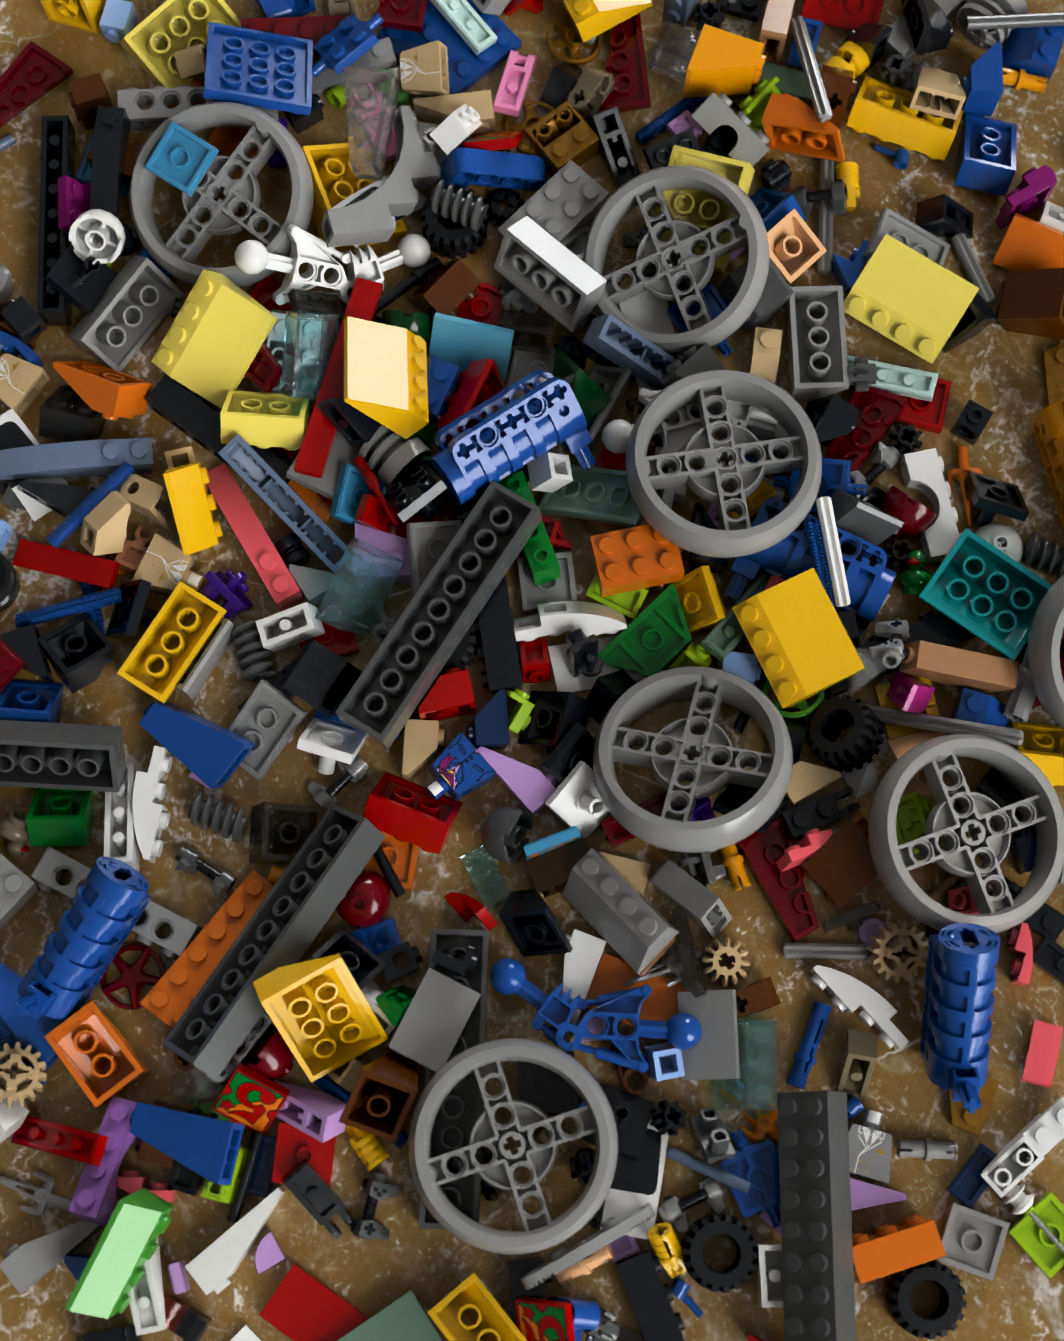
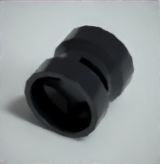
(292, 550)

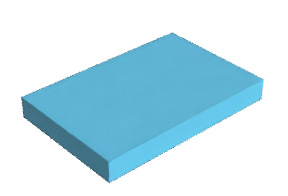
(467, 340)

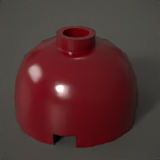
(914, 514)
(366, 900)
(270, 1056)

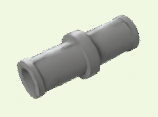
(927, 1149)

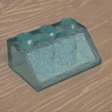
(307, 352)
(359, 588)
(758, 1071)

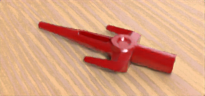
(373, 485)

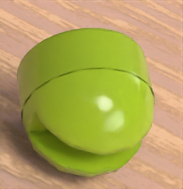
(336, 96)

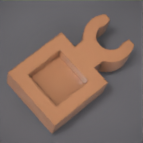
(134, 551)

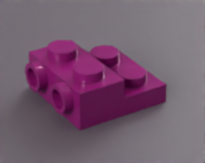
(1028, 195)
(72, 201)

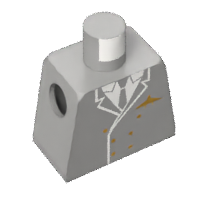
(870, 1148)

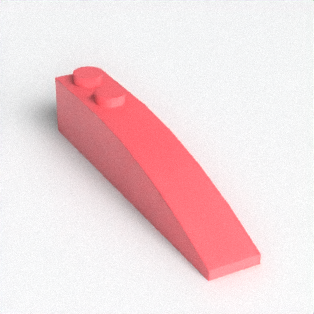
(253, 538)

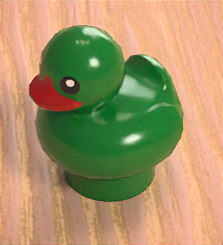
(916, 576)

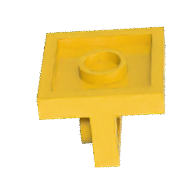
(700, 599)

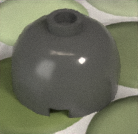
(505, 833)

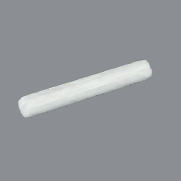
(833, 551)

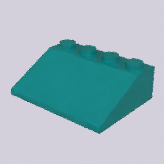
(986, 593)

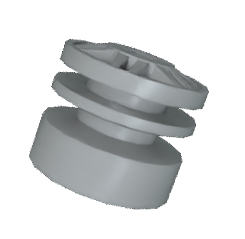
(988, 37)
(391, 453)

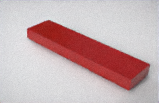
(66, 564)
(61, 1140)

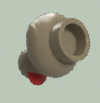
(15, 830)

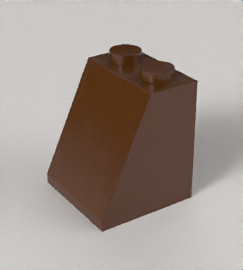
(1033, 302)
(843, 862)
(382, 1096)

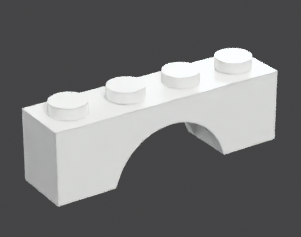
(549, 470)
(924, 474)

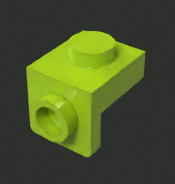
(692, 656)
(519, 717)

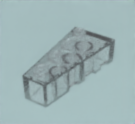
(370, 117)

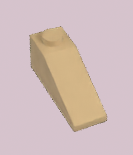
(440, 107)

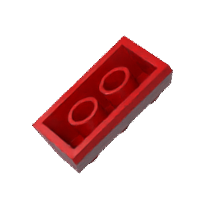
(476, 386)
(411, 813)

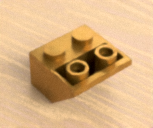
(563, 138)

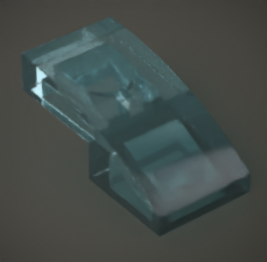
(486, 877)

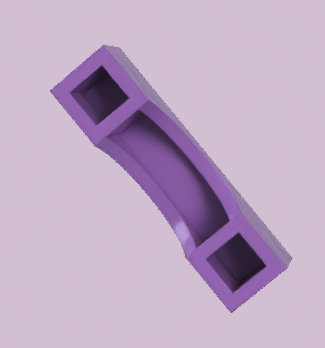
(97, 1185)

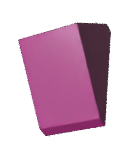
(909, 693)

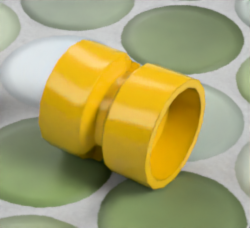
(849, 57)

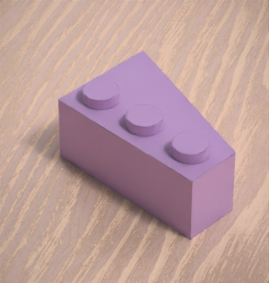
(389, 543)

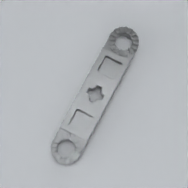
(562, 1258)

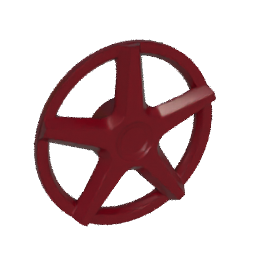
(131, 976)

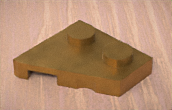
(975, 1121)

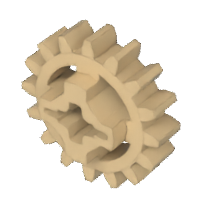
(890, 945)
(25, 1075)

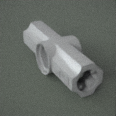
(1022, 698)

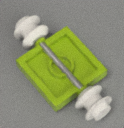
(1039, 1229)

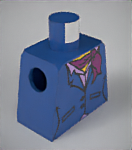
(459, 770)

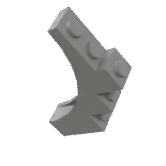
(373, 217)

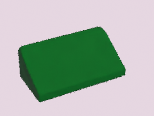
(395, 1003)

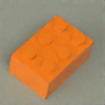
(634, 560)
(895, 1248)

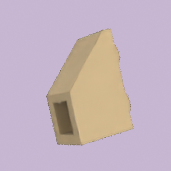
(106, 525)

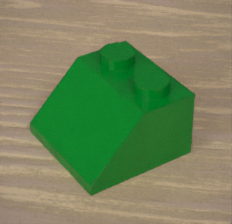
(60, 817)

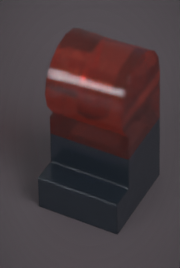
(184, 1319)

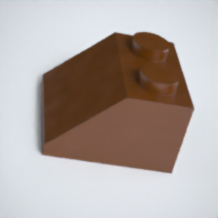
(446, 289)

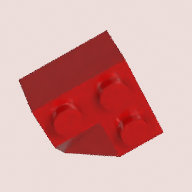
(448, 697)

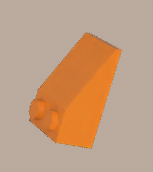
(797, 130)
(105, 388)
(96, 1054)

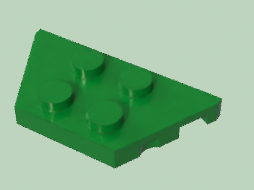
(651, 637)

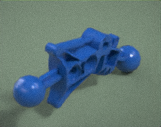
(681, 1029)

